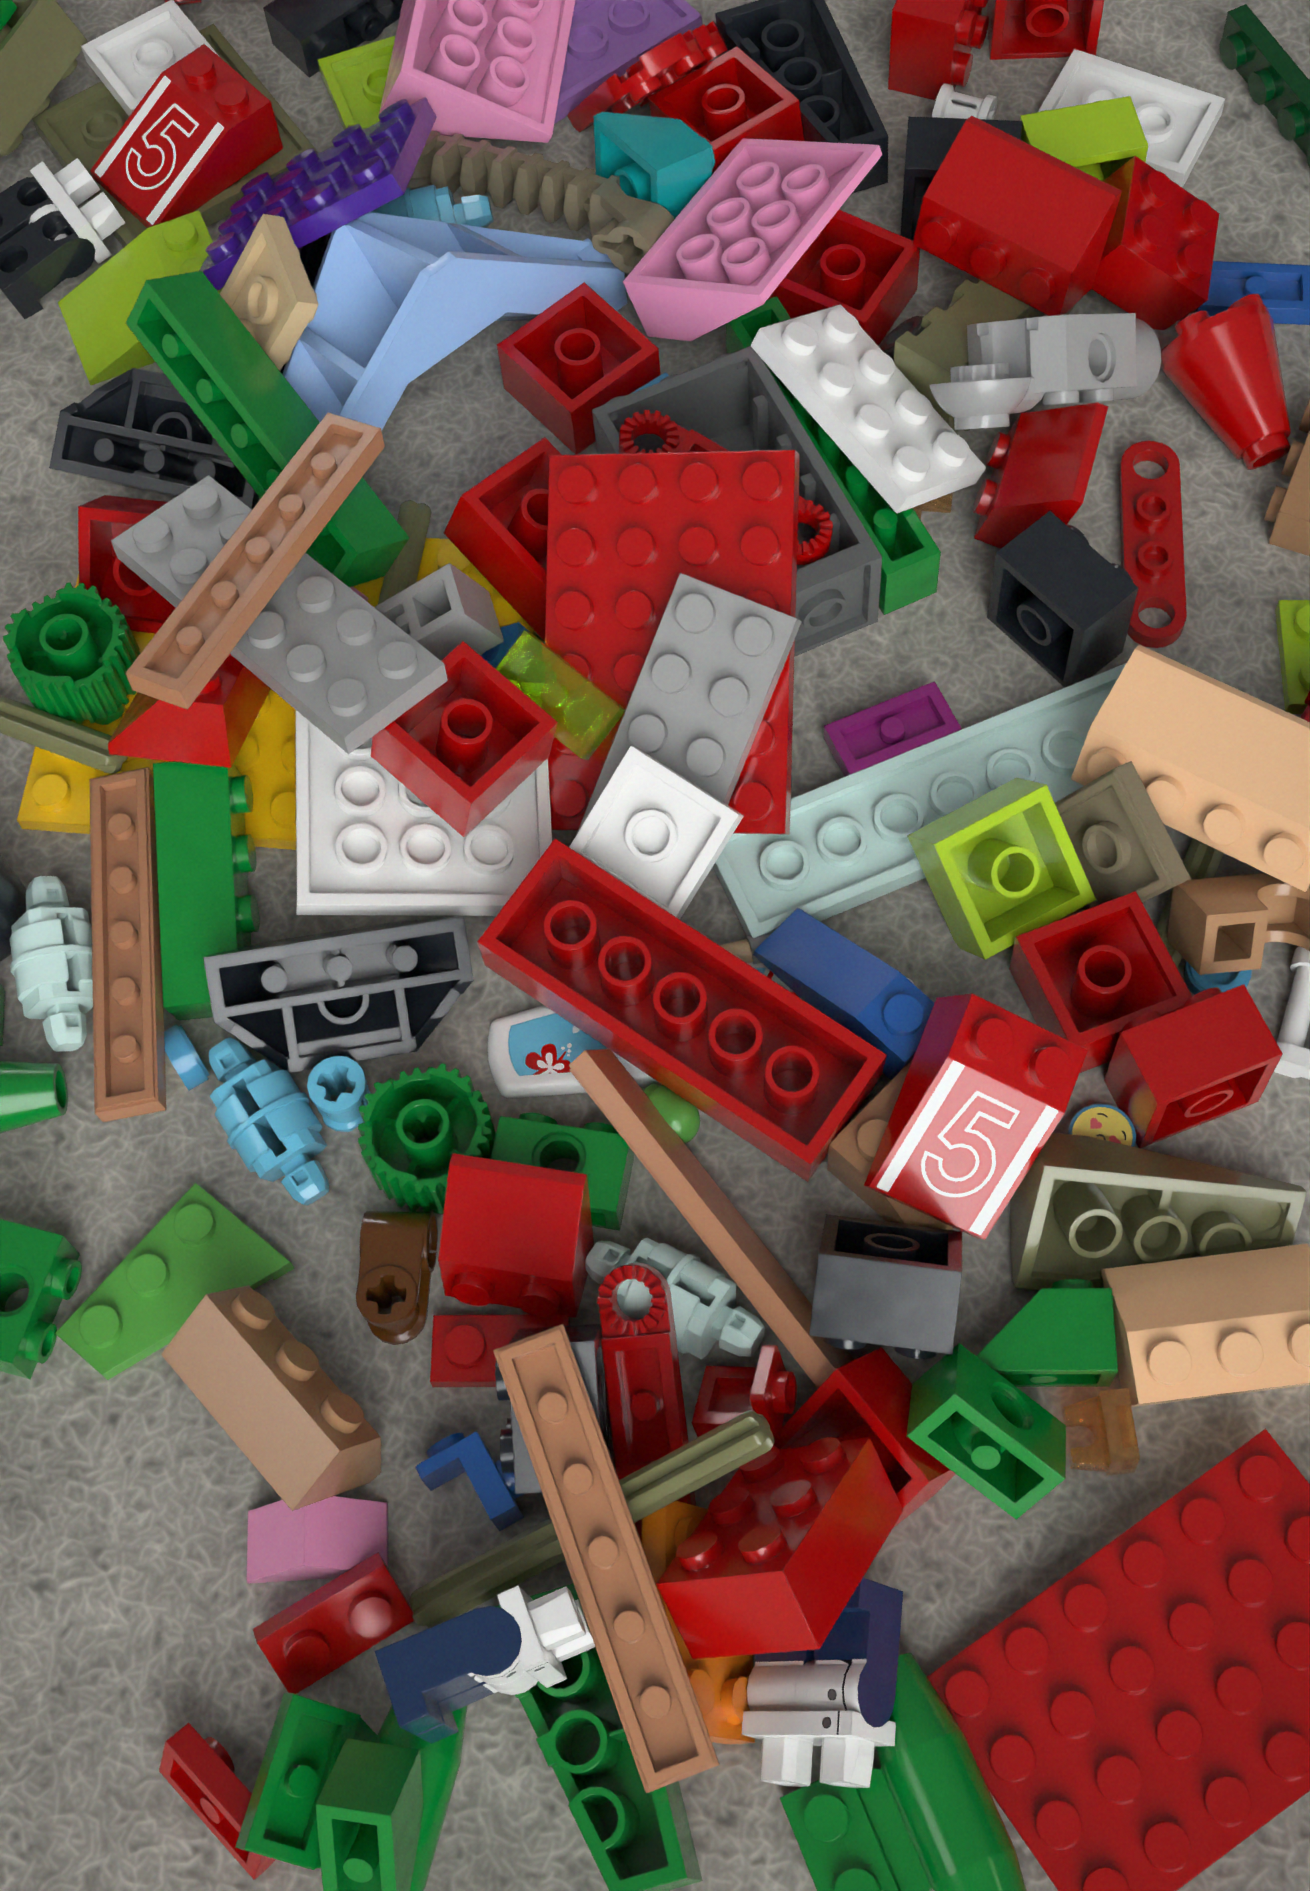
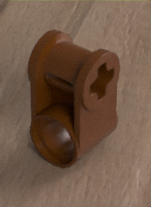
(393, 1264)

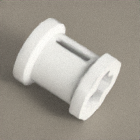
(962, 106)

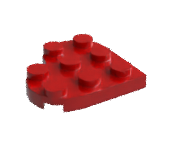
(651, 74)

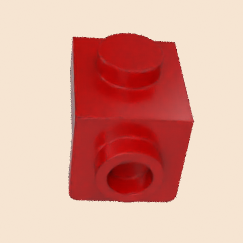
(734, 1390)

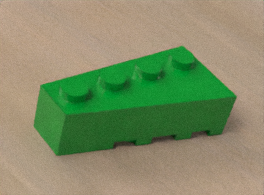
(633, 1835)

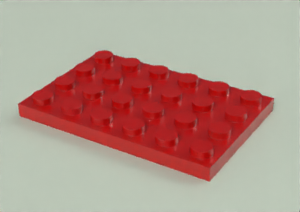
(613, 558)
(1155, 1687)

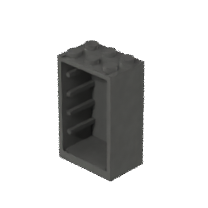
(745, 410)

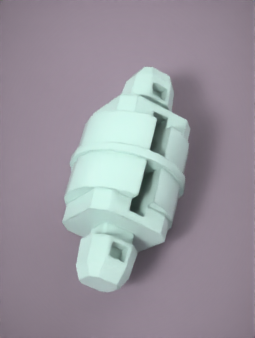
(54, 963)
(699, 1293)

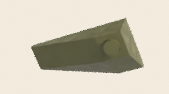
(1121, 1205)

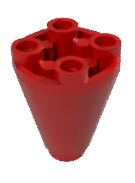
(1233, 378)

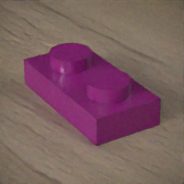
(890, 728)

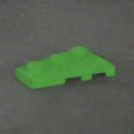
(164, 1278)

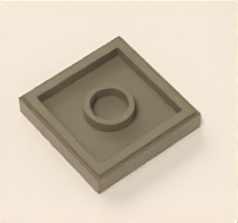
(1120, 838)

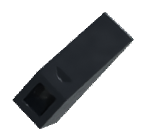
(326, 27)

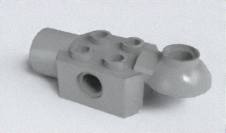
(1048, 364)

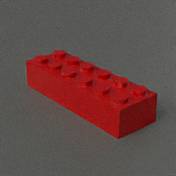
(681, 1009)

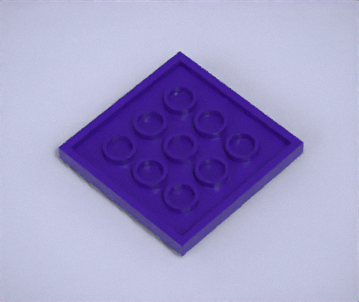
(328, 187)

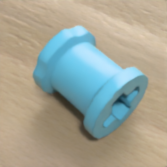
(334, 1076)

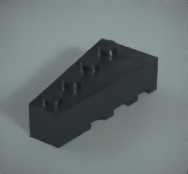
(808, 57)

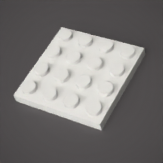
(384, 852)

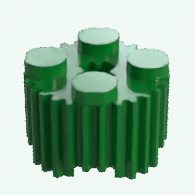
(73, 655)
(415, 1109)

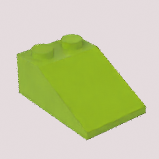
(103, 301)

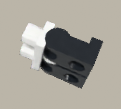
(48, 235)

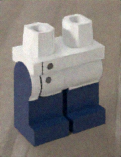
(481, 1655)
(830, 1696)

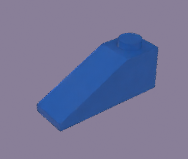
(849, 986)

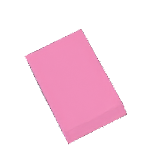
(315, 1539)

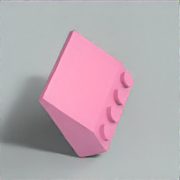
(482, 65)
(743, 233)

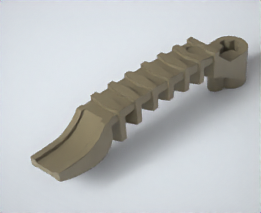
(618, 223)

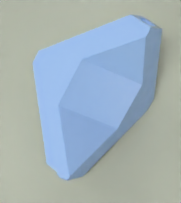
(415, 290)

